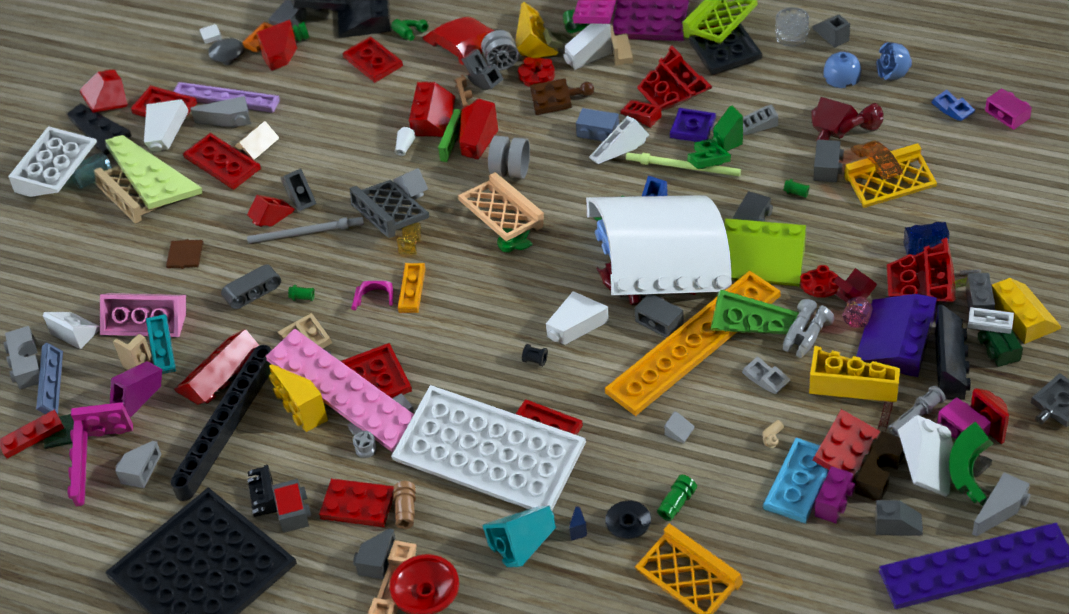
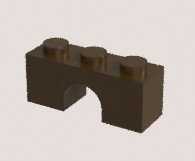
(885, 452)

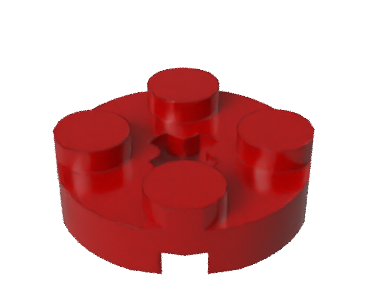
(543, 67)

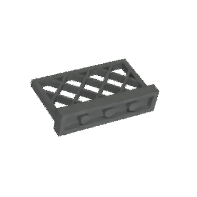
(376, 212)

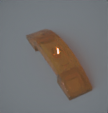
(877, 153)

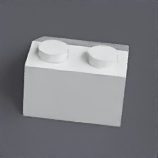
(927, 453)

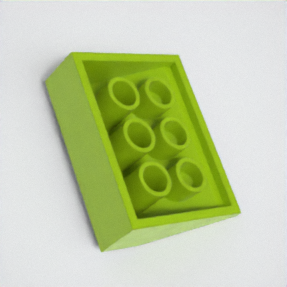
(767, 250)

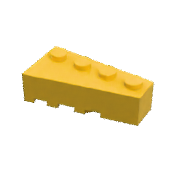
(852, 377)

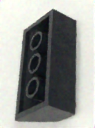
(951, 354)

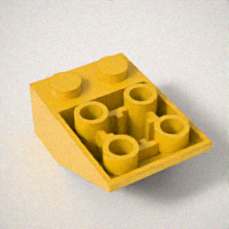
(299, 398)

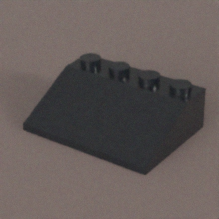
(364, 18)

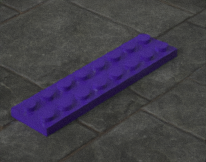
(975, 565)

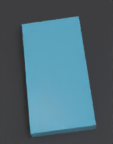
(797, 483)

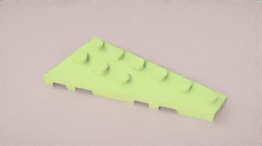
(150, 177)

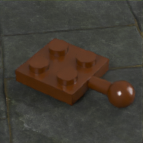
(555, 95)

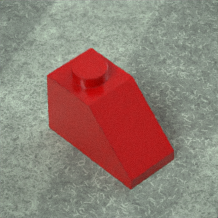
(268, 210)

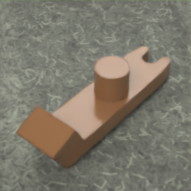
(460, 84)

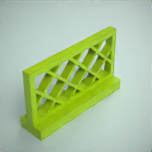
(709, 9)

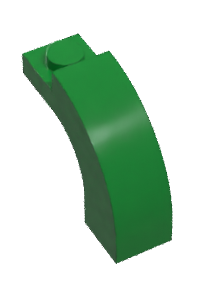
(962, 458)

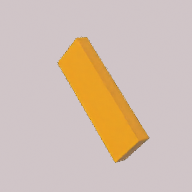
(411, 288)

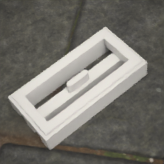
(991, 321)

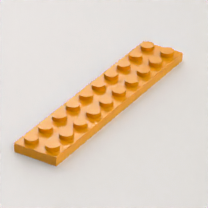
(681, 350)

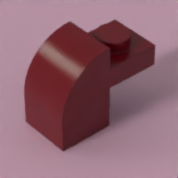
(855, 286)

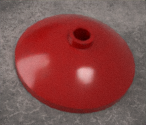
(423, 575)

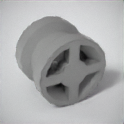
(360, 441)

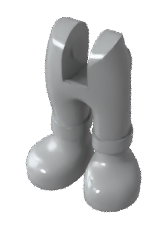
(806, 339)

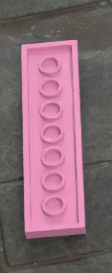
(343, 389)

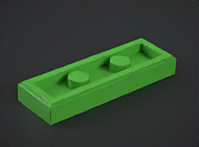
(450, 136)

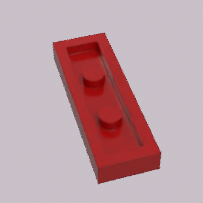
(30, 434)

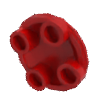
(819, 282)

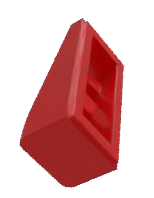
(647, 113)

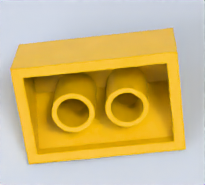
(1030, 316)

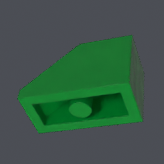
(729, 129)

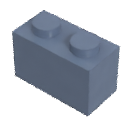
(596, 124)

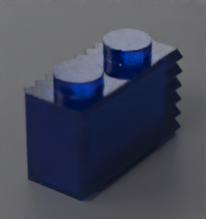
(926, 235)

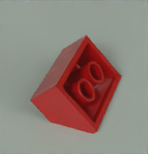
(431, 109)

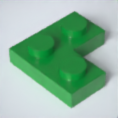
(708, 154)

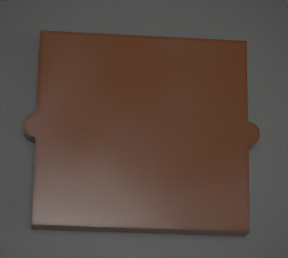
(184, 253)

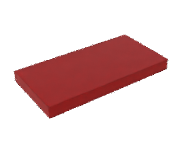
(222, 161)

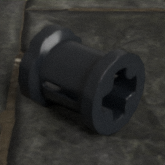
(534, 355)

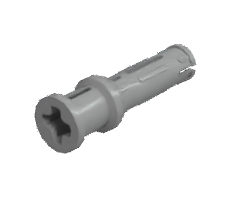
(922, 406)

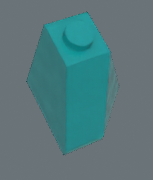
(520, 534)

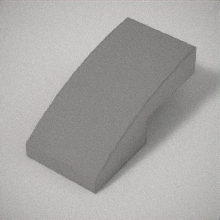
(766, 377)

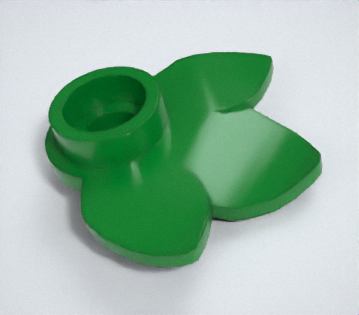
(518, 242)

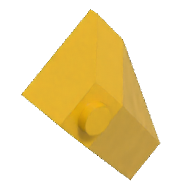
(530, 35)

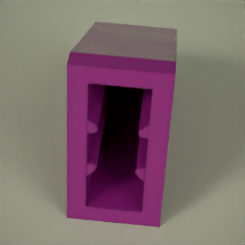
(135, 386)

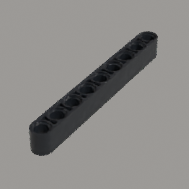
(221, 424)

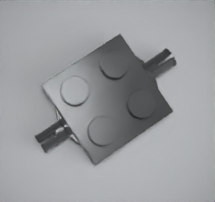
(1053, 401)

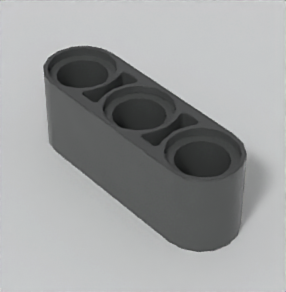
(251, 286)

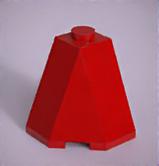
(477, 128)

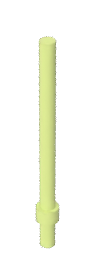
(646, 158)

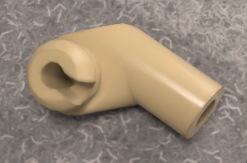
(769, 434)

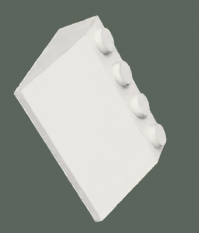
(50, 162)

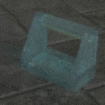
(84, 173)

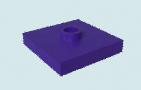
(692, 125)

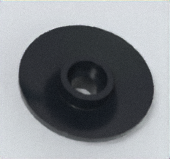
(628, 512)

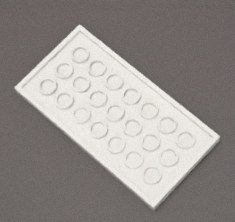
(489, 449)

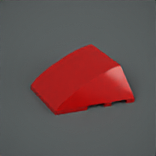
(459, 36)
(672, 82)
(924, 273)

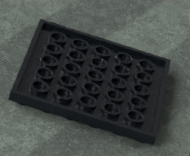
(202, 562)

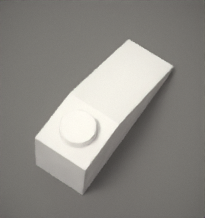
(623, 139)

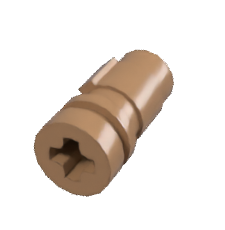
(404, 504)

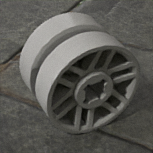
(500, 49)

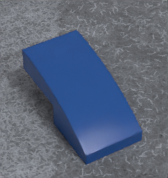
(952, 107)

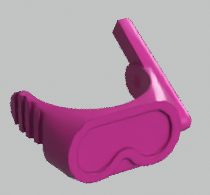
(367, 286)

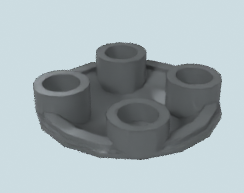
(226, 50)

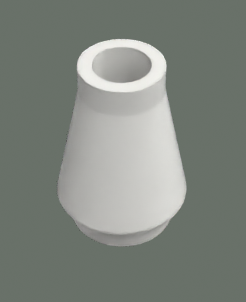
(405, 138)

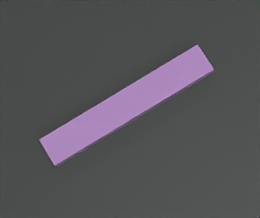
(210, 94)

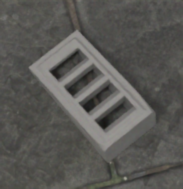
(763, 118)

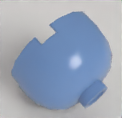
(893, 62)
(842, 70)

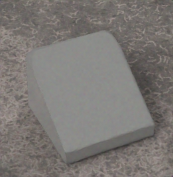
(678, 427)

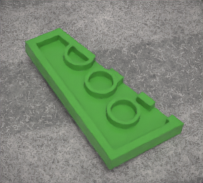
(746, 314)

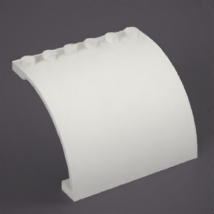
(664, 244)

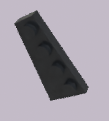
(96, 126)

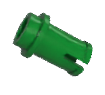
(796, 188)
(301, 293)

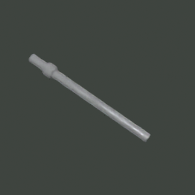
(343, 223)

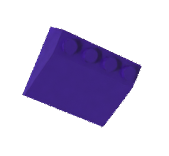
(898, 332)

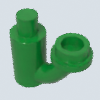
(403, 30)

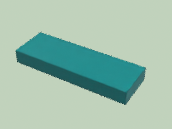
(161, 343)

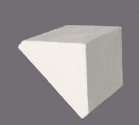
(70, 327)

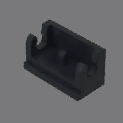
(261, 491)

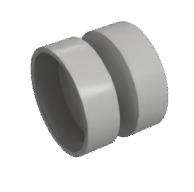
(508, 157)

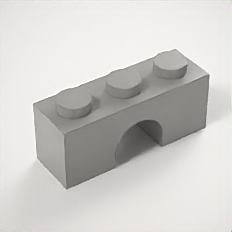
(25, 368)

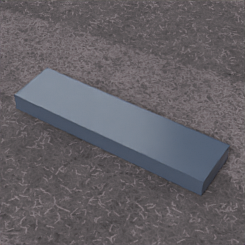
(49, 379)

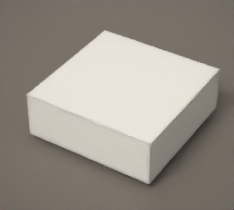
(210, 34)

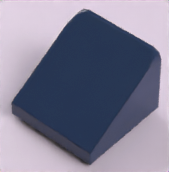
(578, 525)

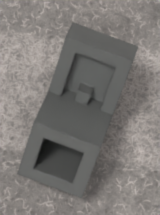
(481, 74)

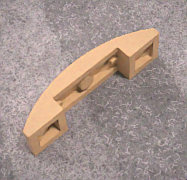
(399, 553)

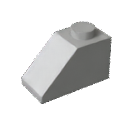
(412, 183)
(138, 465)

